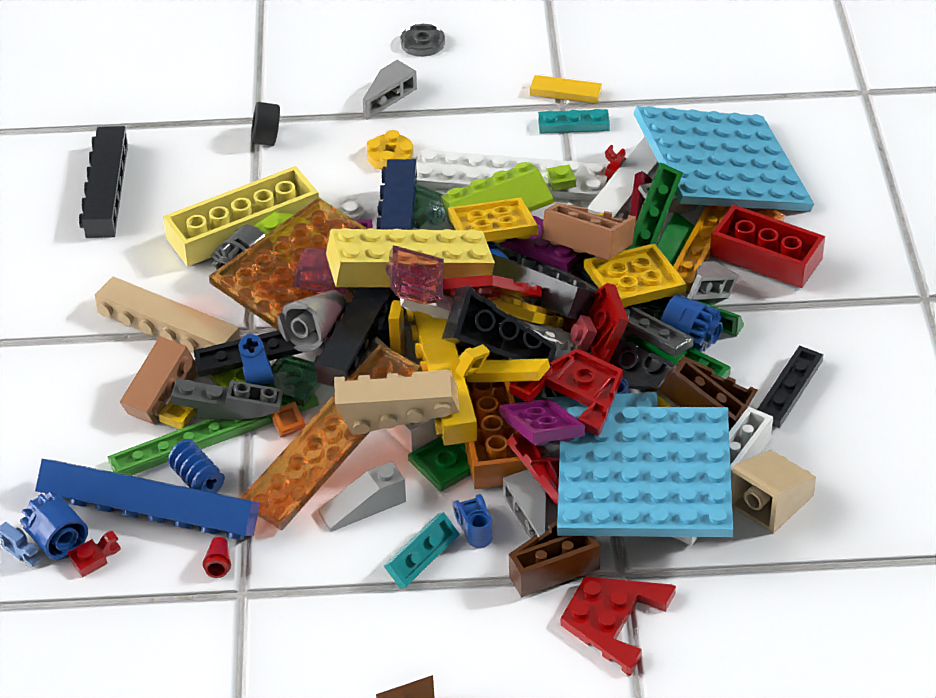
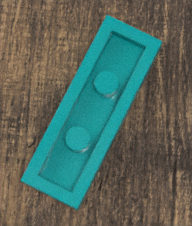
(573, 121)
(421, 550)

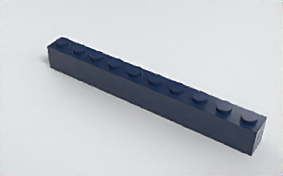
(397, 207)

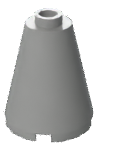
(311, 319)

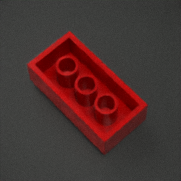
(767, 246)

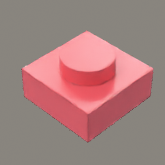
(583, 333)

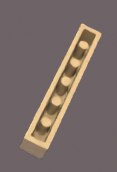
(162, 316)

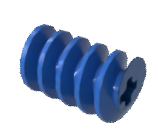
(195, 467)

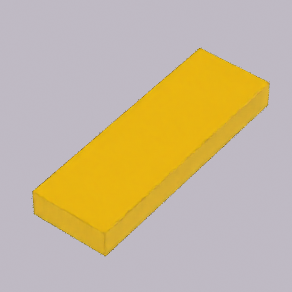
(565, 89)
(396, 328)
(510, 370)

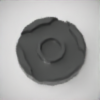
(422, 40)

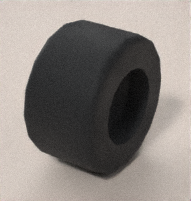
(265, 123)

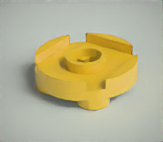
(380, 148)

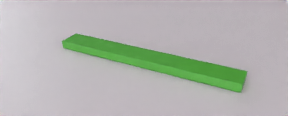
(202, 433)

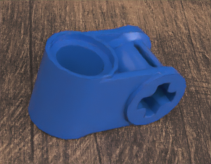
(256, 364)
(474, 521)

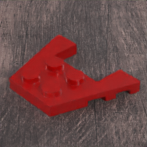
(491, 287)
(609, 320)
(582, 379)
(543, 469)
(602, 609)

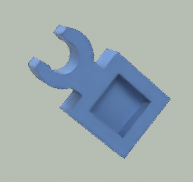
(16, 543)

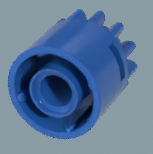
(694, 320)
(54, 525)

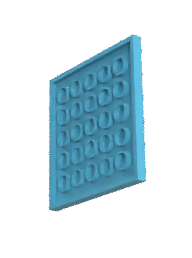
(723, 158)
(648, 475)

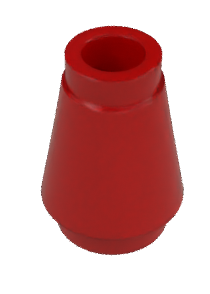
(217, 559)

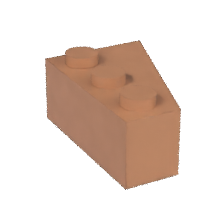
(587, 232)
(156, 379)

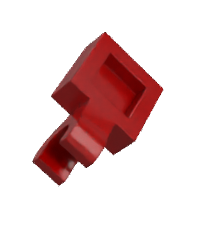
(615, 160)
(93, 556)

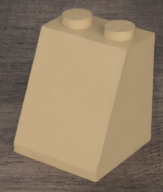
(770, 489)

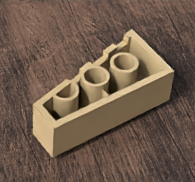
(395, 400)

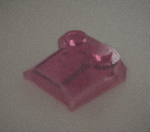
(314, 271)
(415, 275)

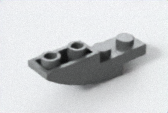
(224, 403)

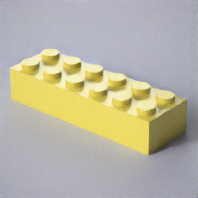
(207, 224)
(362, 255)

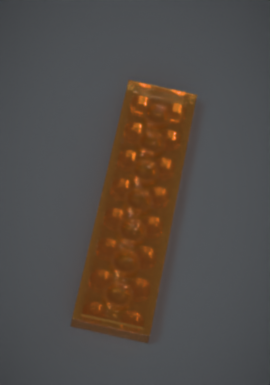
(317, 449)

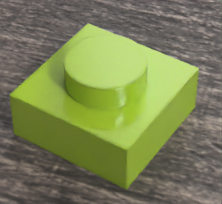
(561, 177)

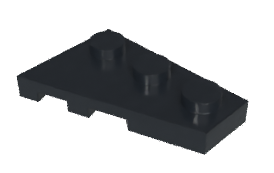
(640, 367)

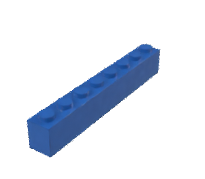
(148, 497)

